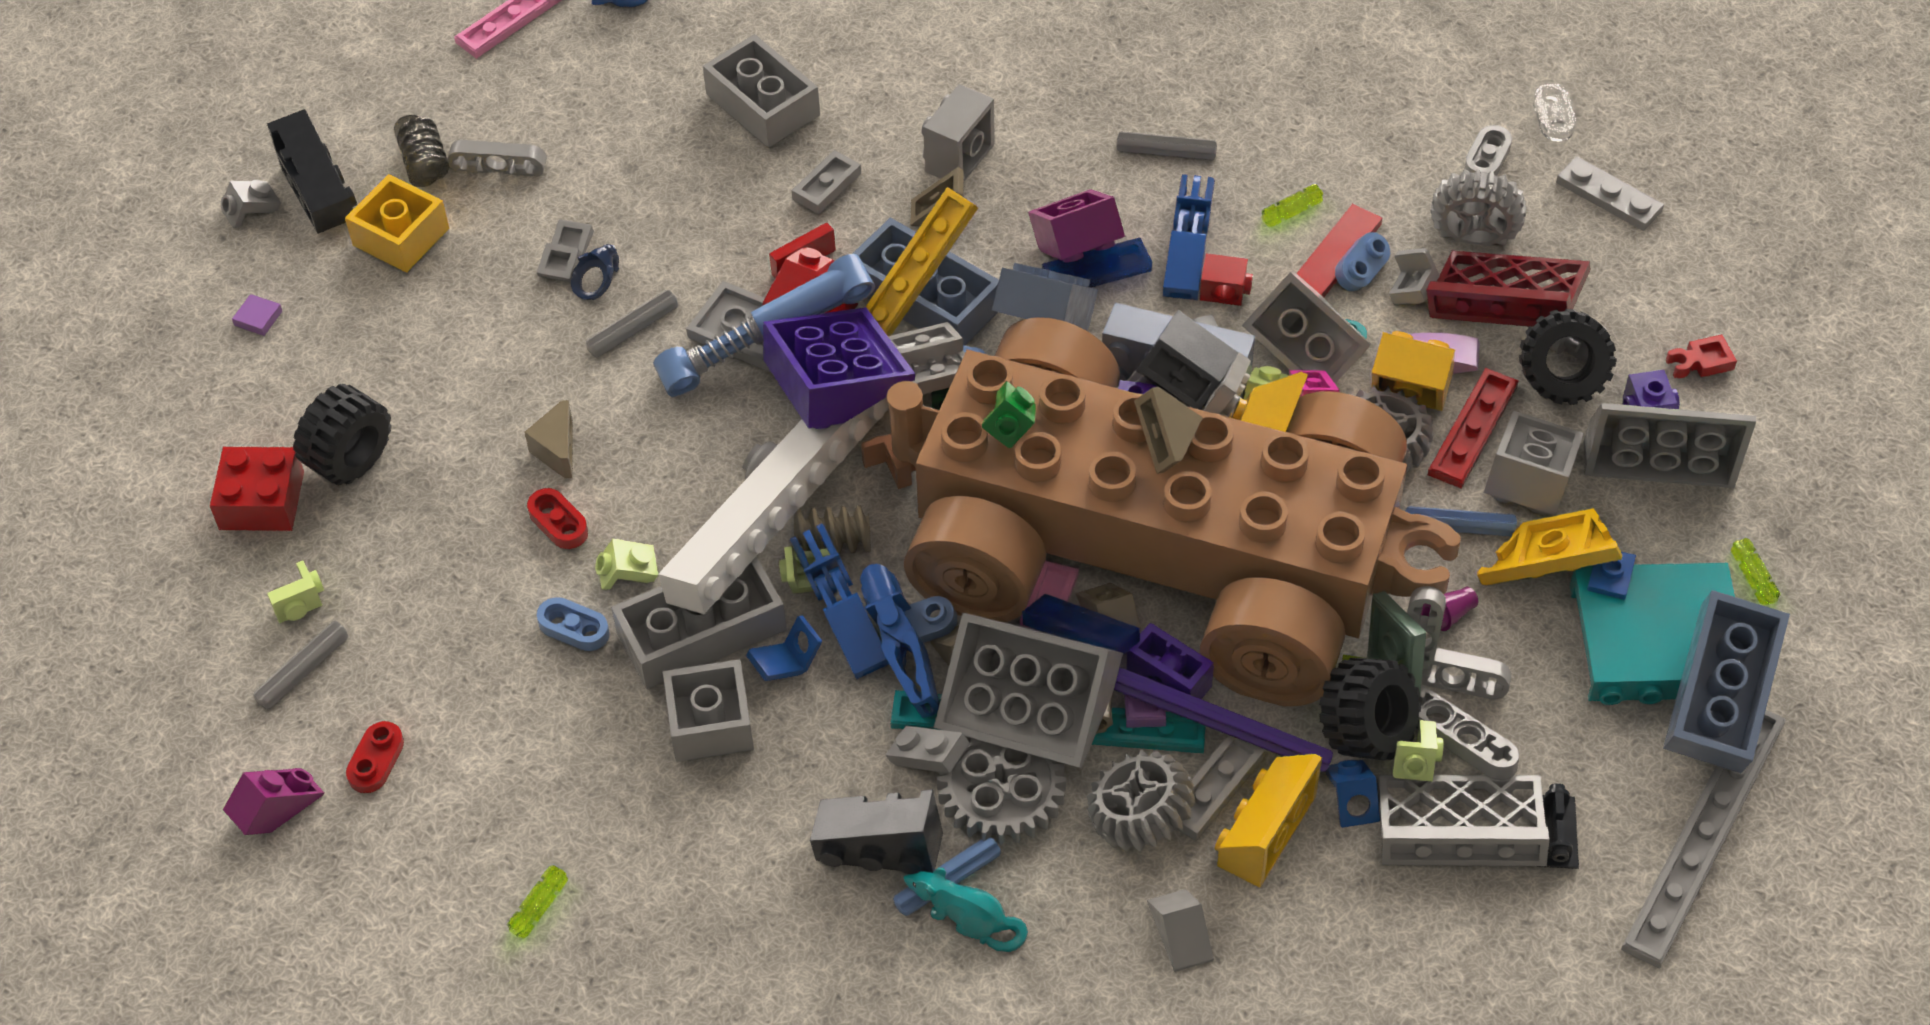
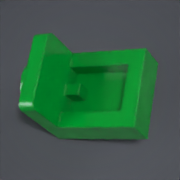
(1011, 416)

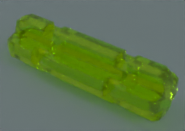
(1292, 205)
(1755, 571)
(537, 901)

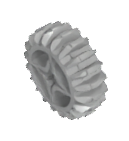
(1478, 208)
(1410, 417)
(1141, 800)

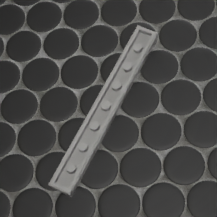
(1696, 852)

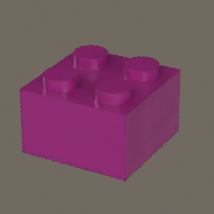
(1077, 225)

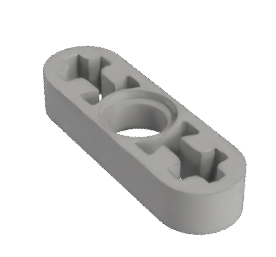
(466, 155)

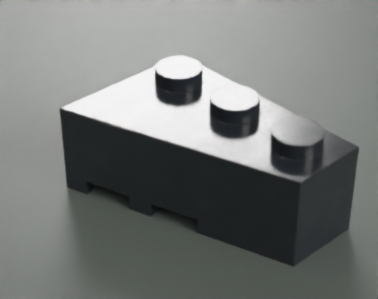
(311, 171)
(879, 834)

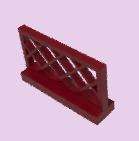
(1504, 303)

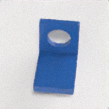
(1612, 577)
(786, 658)
(1354, 779)

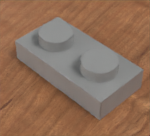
(826, 182)
(927, 749)

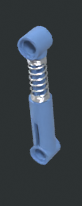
(844, 282)

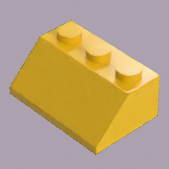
(1271, 403)
(1269, 817)

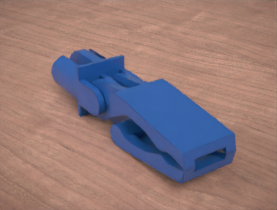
(1189, 241)
(887, 608)
(848, 616)

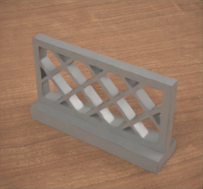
(1463, 842)

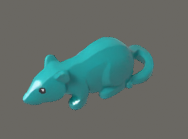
(972, 909)

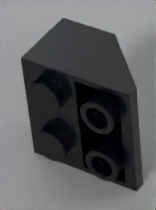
(1187, 361)

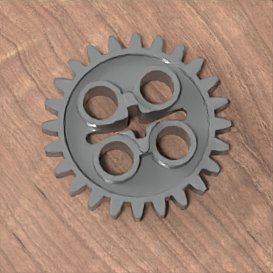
(1010, 812)

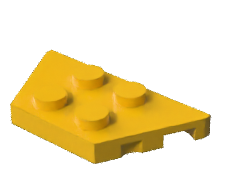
(1551, 547)

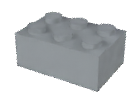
(761, 90)

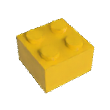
(397, 223)
(1415, 367)

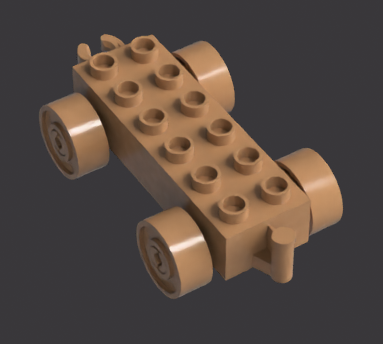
(1262, 519)

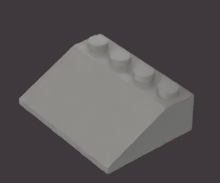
(1667, 445)
(1026, 689)

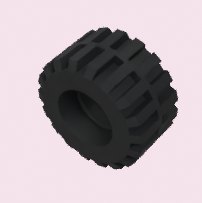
(1589, 378)
(342, 434)
(1369, 708)

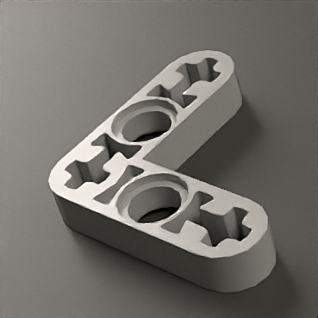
(1444, 658)

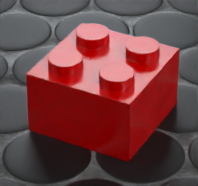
(257, 489)

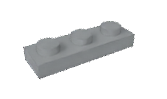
(1610, 193)
(1230, 388)
(1219, 781)

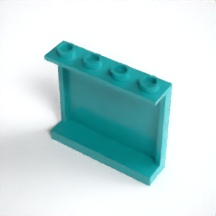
(1642, 642)

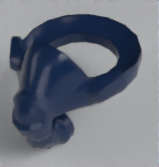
(603, 258)

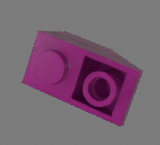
(270, 799)

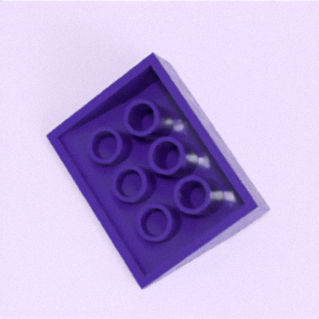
(833, 364)

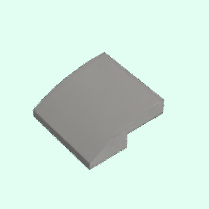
(932, 354)

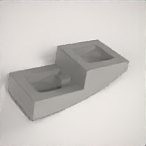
(562, 253)

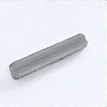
(1166, 145)
(631, 323)
(300, 665)

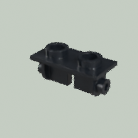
(1562, 827)

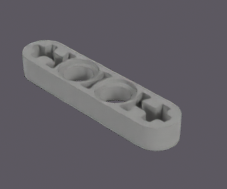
(1462, 723)

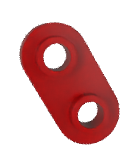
(559, 520)
(376, 754)

